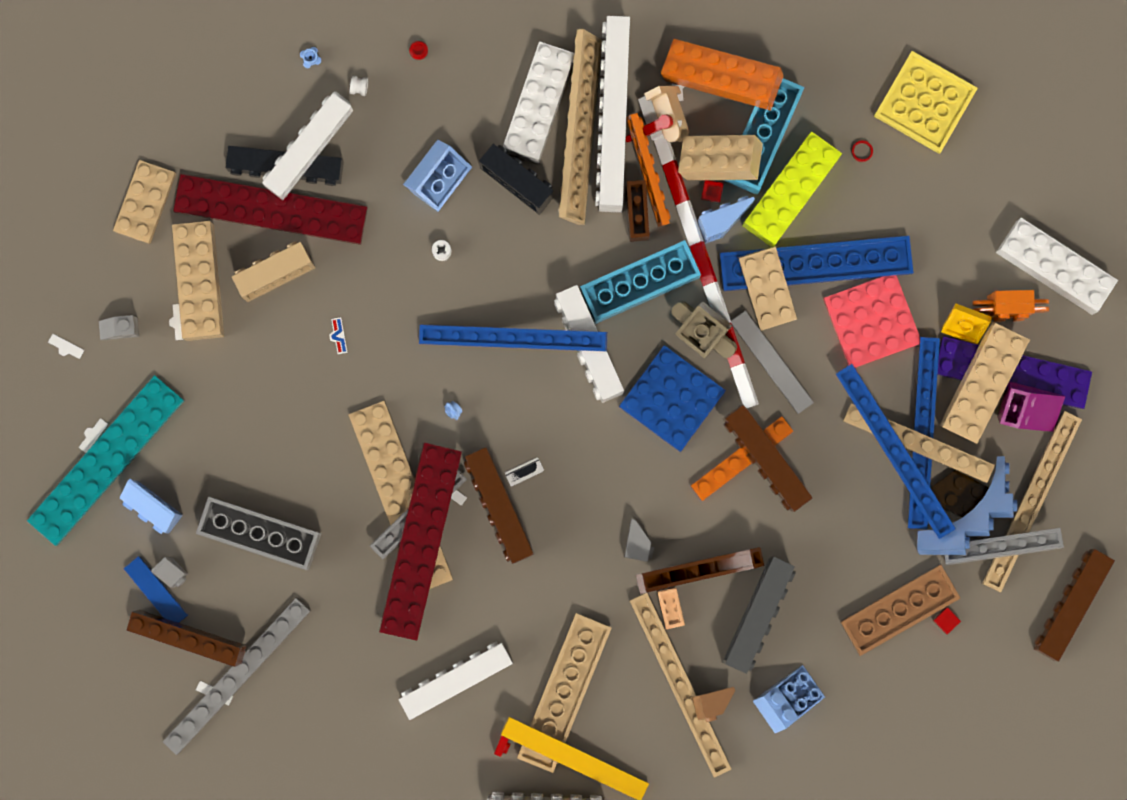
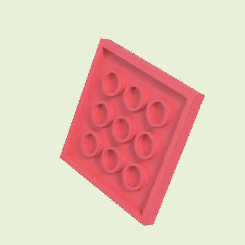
(872, 320)

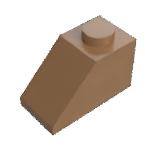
(712, 704)

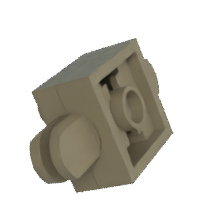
(704, 329)

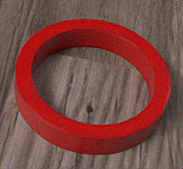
(862, 160)

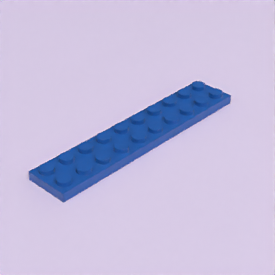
(829, 262)

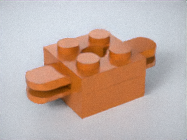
(1011, 304)

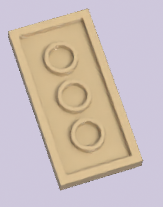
(144, 202)
(767, 288)

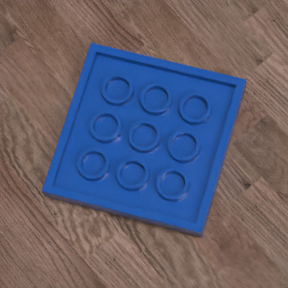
(672, 398)

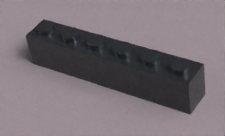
(260, 161)

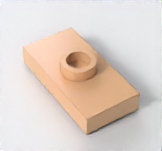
(671, 608)

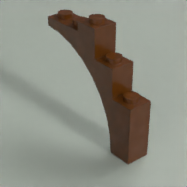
(700, 570)

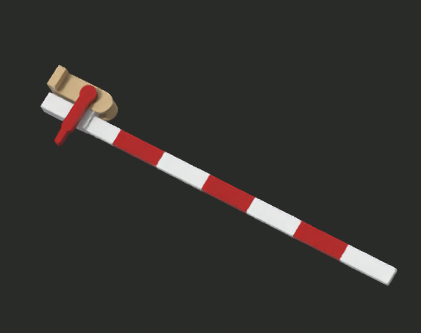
(665, 125)

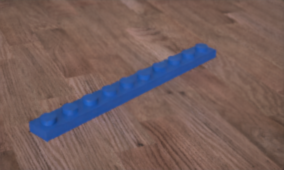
(513, 338)
(924, 417)
(895, 451)

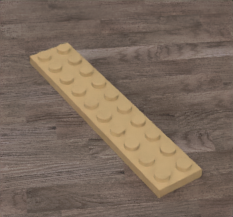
(580, 127)
(390, 469)

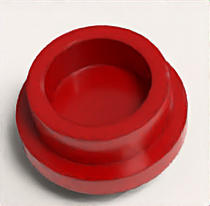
(418, 50)

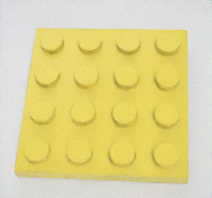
(925, 102)

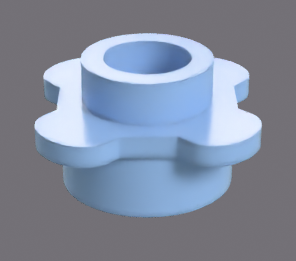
(310, 52)
(453, 410)

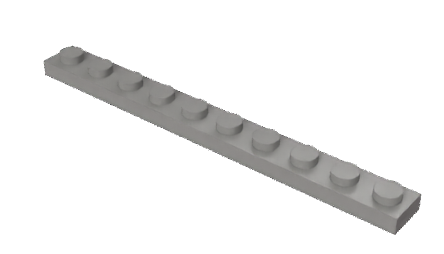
(236, 676)

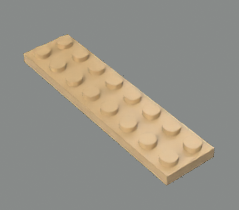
(567, 685)

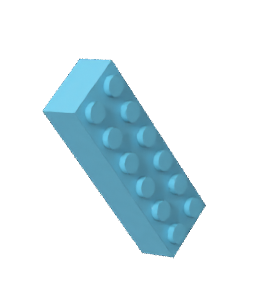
(770, 129)
(640, 282)

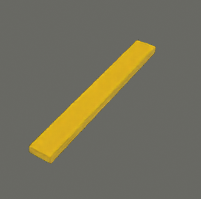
(574, 758)

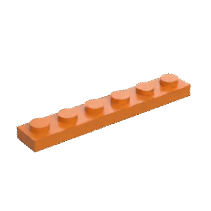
(646, 163)
(737, 462)

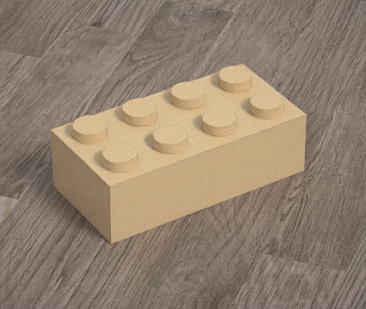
(720, 157)
(273, 271)

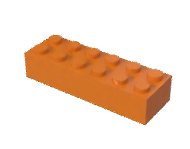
(722, 74)

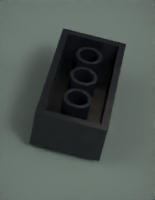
(516, 178)

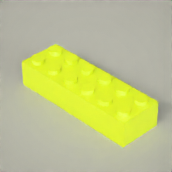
(792, 189)

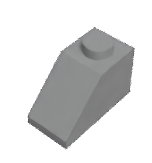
(119, 327)
(638, 543)
(170, 572)

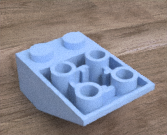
(718, 222)
(789, 699)

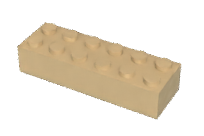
(197, 280)
(984, 382)

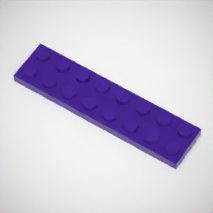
(1032, 372)

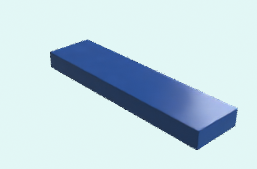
(155, 590)

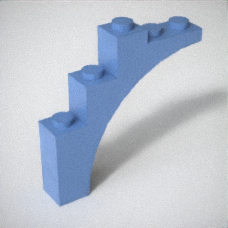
(977, 522)

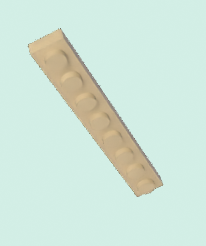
(930, 448)

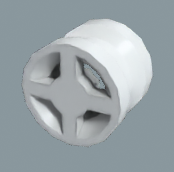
(359, 85)
(441, 253)

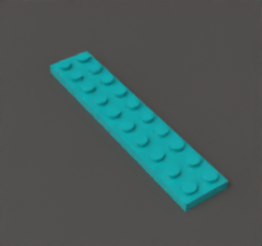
(105, 461)

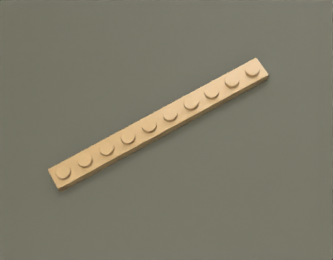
(1035, 495)
(679, 684)

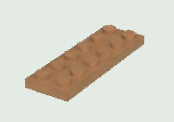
(900, 610)

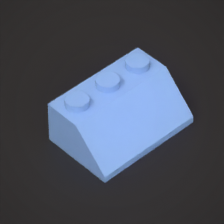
(437, 175)
(149, 506)

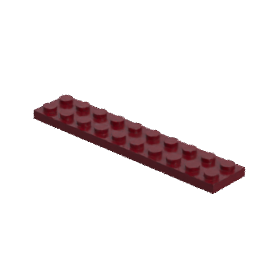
(266, 210)
(420, 541)

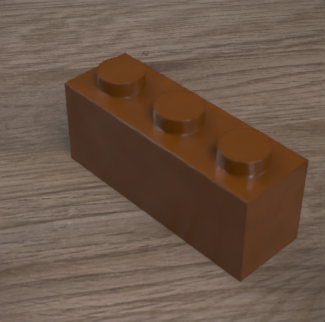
(637, 210)

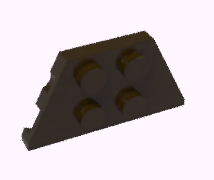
(959, 493)

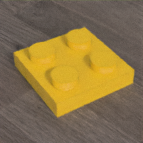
(966, 324)

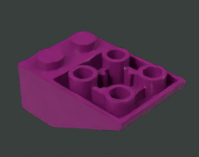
(1030, 408)

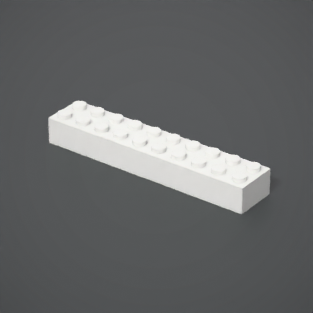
(613, 107)

